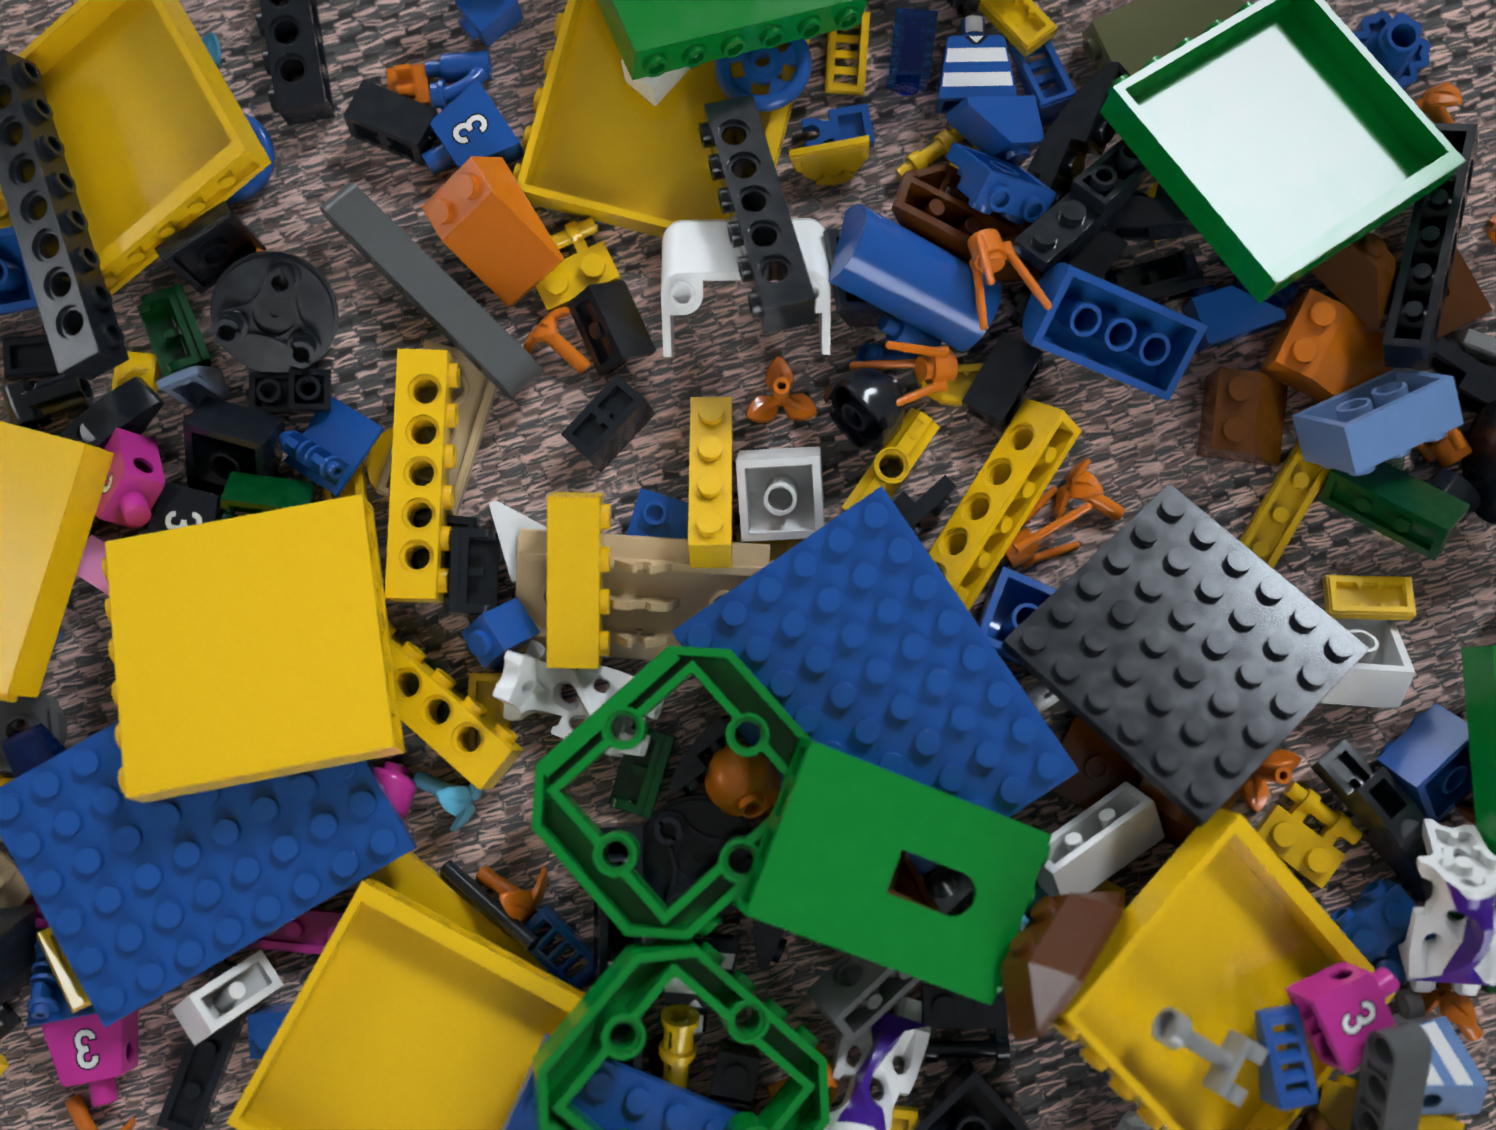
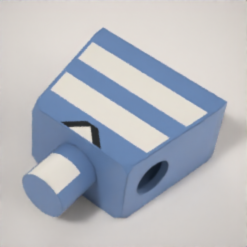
(1453, 1077)

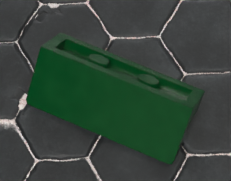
(1396, 506)

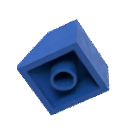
(1432, 761)

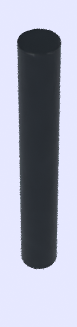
(489, 905)

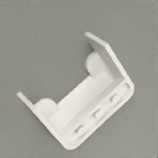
(702, 252)

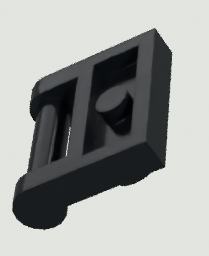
(955, 1011)

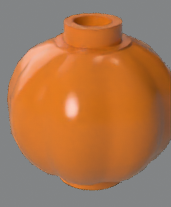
(742, 783)

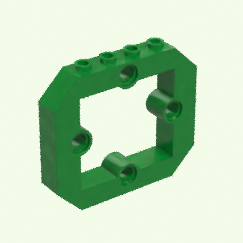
(583, 845)
(627, 992)

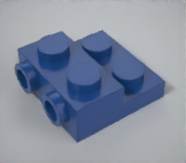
(1000, 185)
(1379, 924)

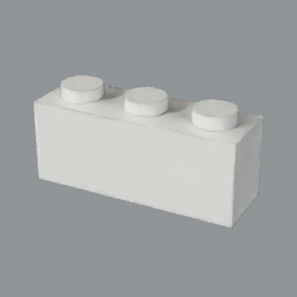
(1100, 842)

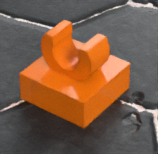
(410, 82)

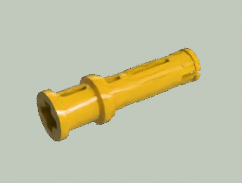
(678, 1047)

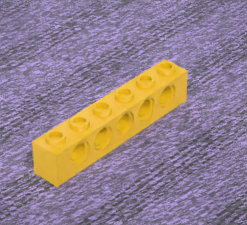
(415, 372)
(1002, 497)
(449, 739)

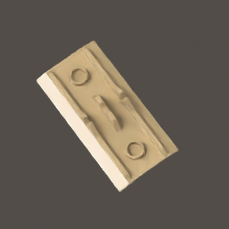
(648, 586)

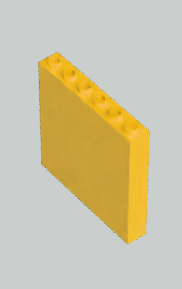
(141, 125)
(611, 151)
(45, 519)
(250, 649)
(1216, 941)
(404, 1027)

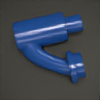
(459, 69)
(896, 331)

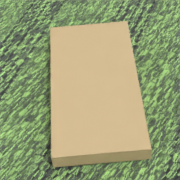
(474, 404)

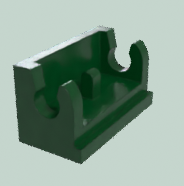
(173, 330)
(263, 493)
(641, 777)

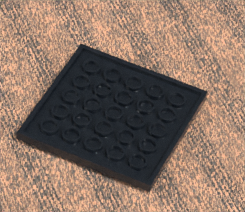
(1185, 652)

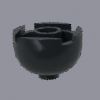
(866, 406)

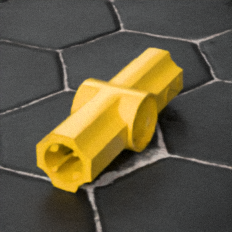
(904, 448)

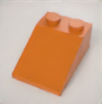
(493, 228)
(1324, 348)

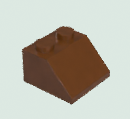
(1242, 417)

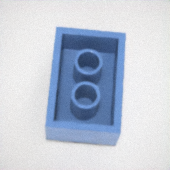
(1378, 420)

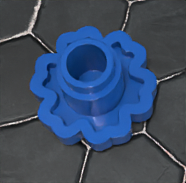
(1395, 45)

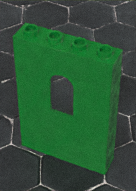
(835, 852)

